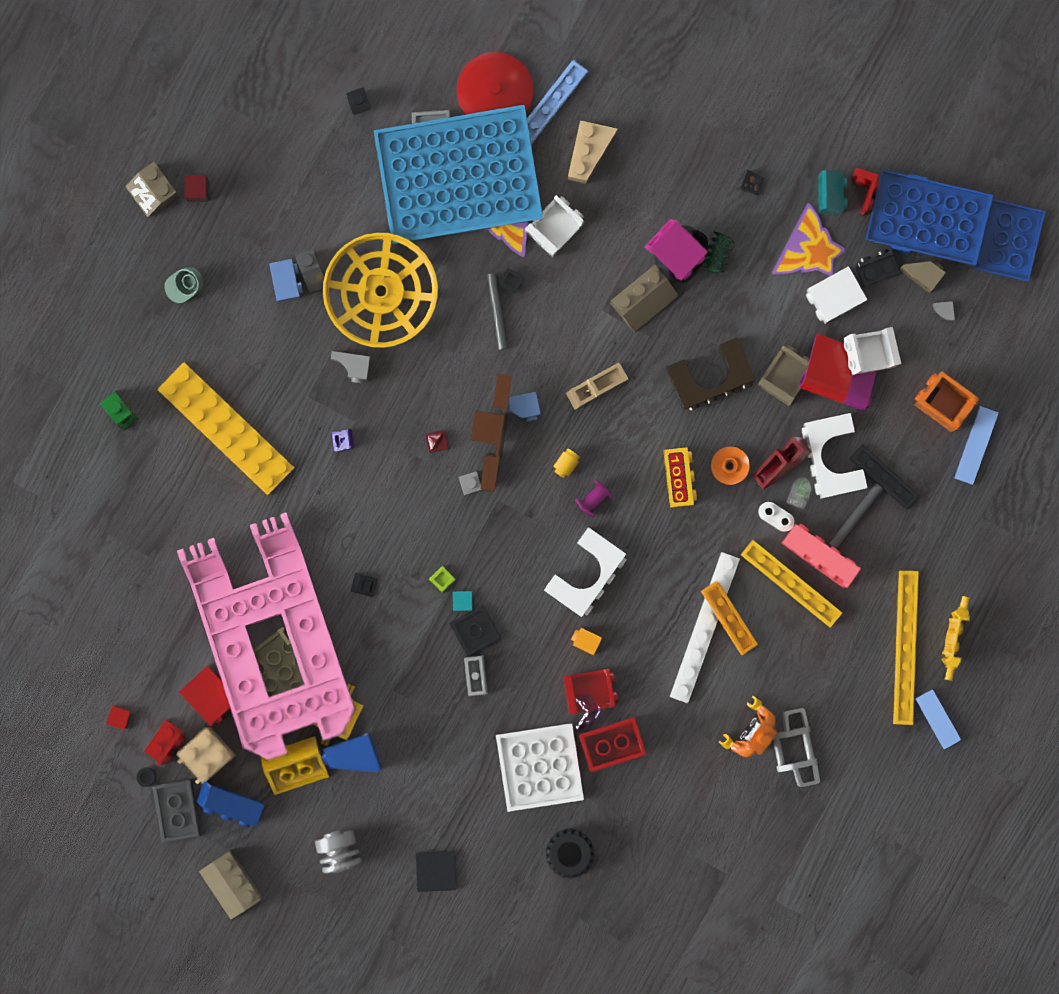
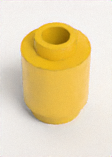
(566, 463)

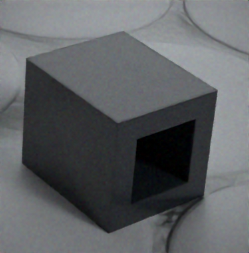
(358, 101)

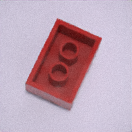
(612, 744)

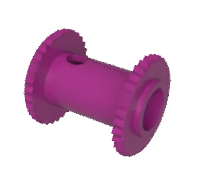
(594, 499)

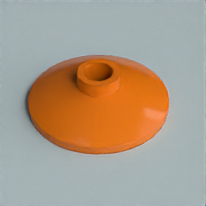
(737, 458)

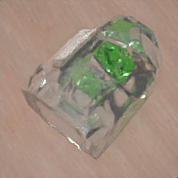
(799, 493)

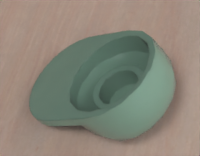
(183, 284)

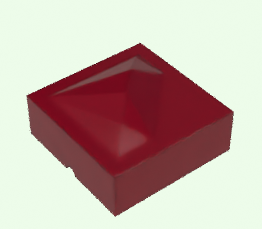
(436, 441)

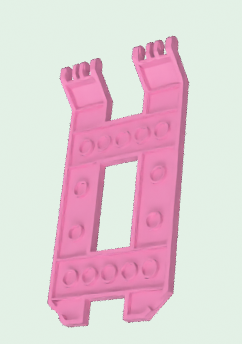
(225, 619)

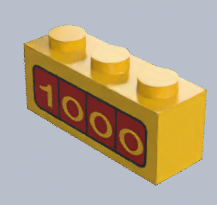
(679, 477)

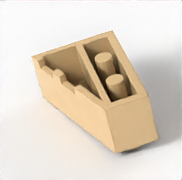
(589, 148)

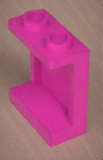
(676, 249)

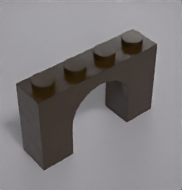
(738, 375)

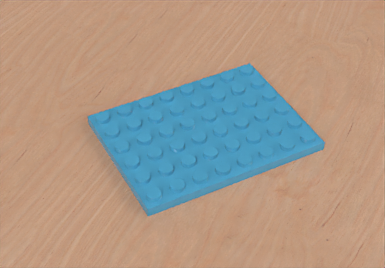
(458, 174)

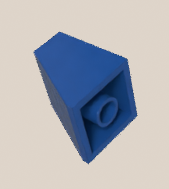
(353, 754)

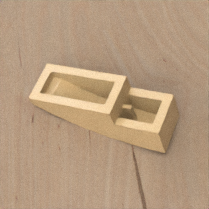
(596, 386)

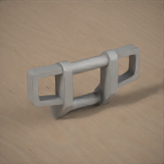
(811, 760)

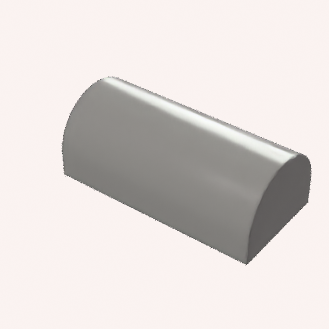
(476, 675)

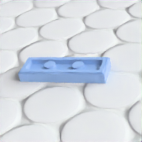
(938, 719)

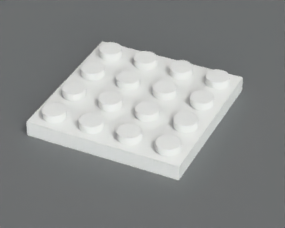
(539, 767)

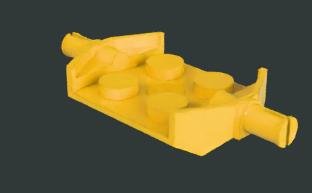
(951, 643)

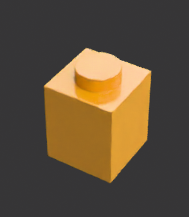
(586, 640)

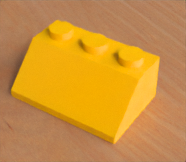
(297, 768)

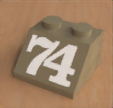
(151, 189)

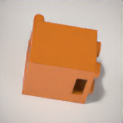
(950, 403)

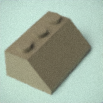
(644, 298)
(231, 884)

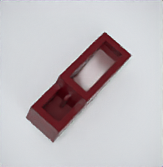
(782, 462)

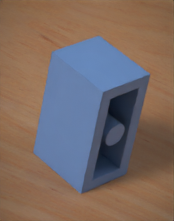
(285, 280)

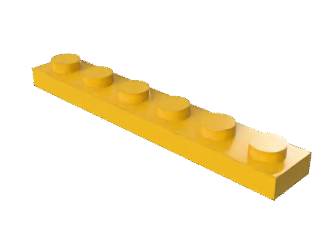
(791, 583)

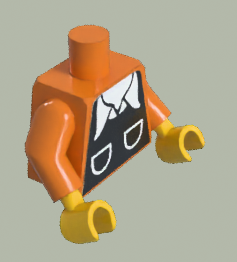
(757, 733)

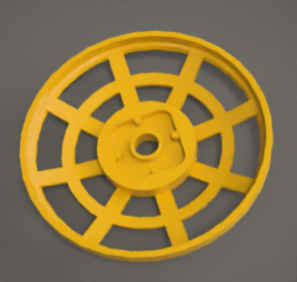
(380, 277)

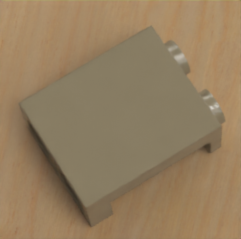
(784, 375)

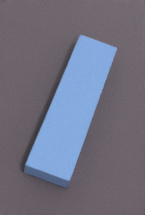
(976, 445)

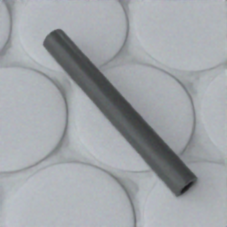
(497, 311)
(856, 516)

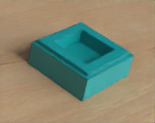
(462, 601)

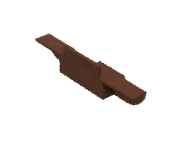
(491, 429)

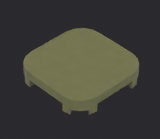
(278, 663)

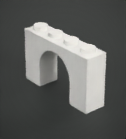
(817, 434)
(609, 559)

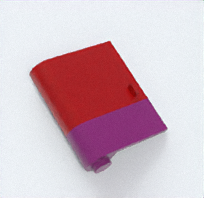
(832, 378)

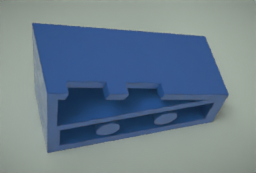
(229, 804)

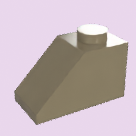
(924, 273)

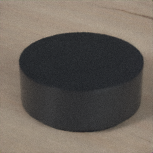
(146, 777)

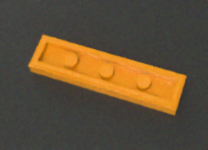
(729, 618)

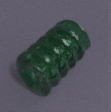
(718, 253)

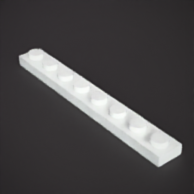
(702, 633)

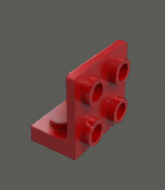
(867, 178)
(165, 742)

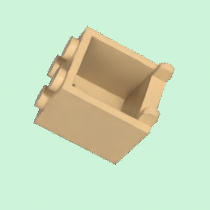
(206, 755)

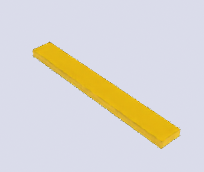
(905, 647)

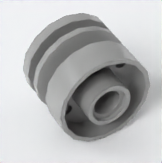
(338, 852)

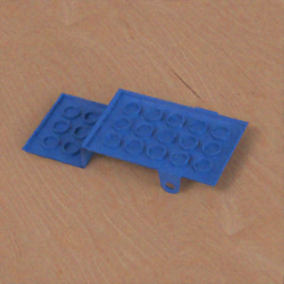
(955, 224)

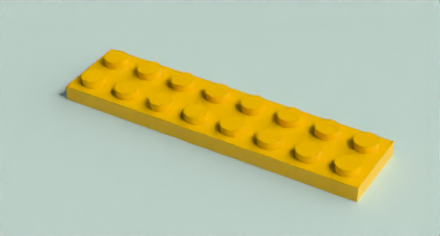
(225, 428)

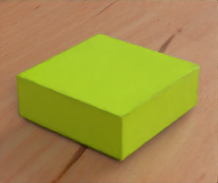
(442, 579)

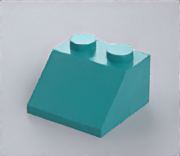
(832, 192)

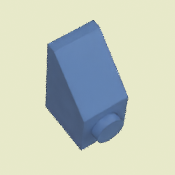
(525, 406)

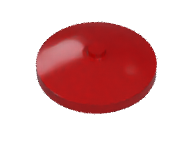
(494, 83)

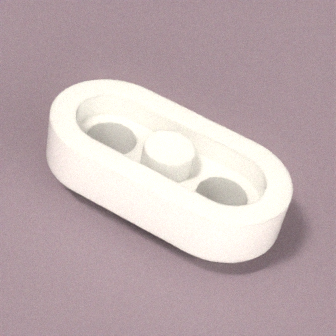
(776, 516)

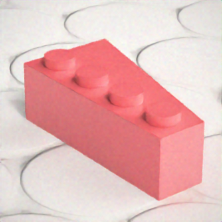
(821, 556)

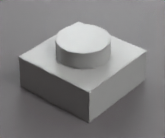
(470, 483)

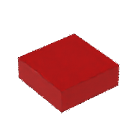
(118, 717)

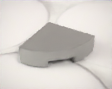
(945, 310)

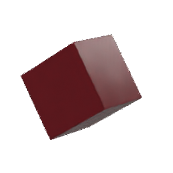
(196, 188)

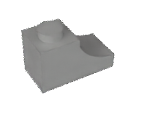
(356, 365)

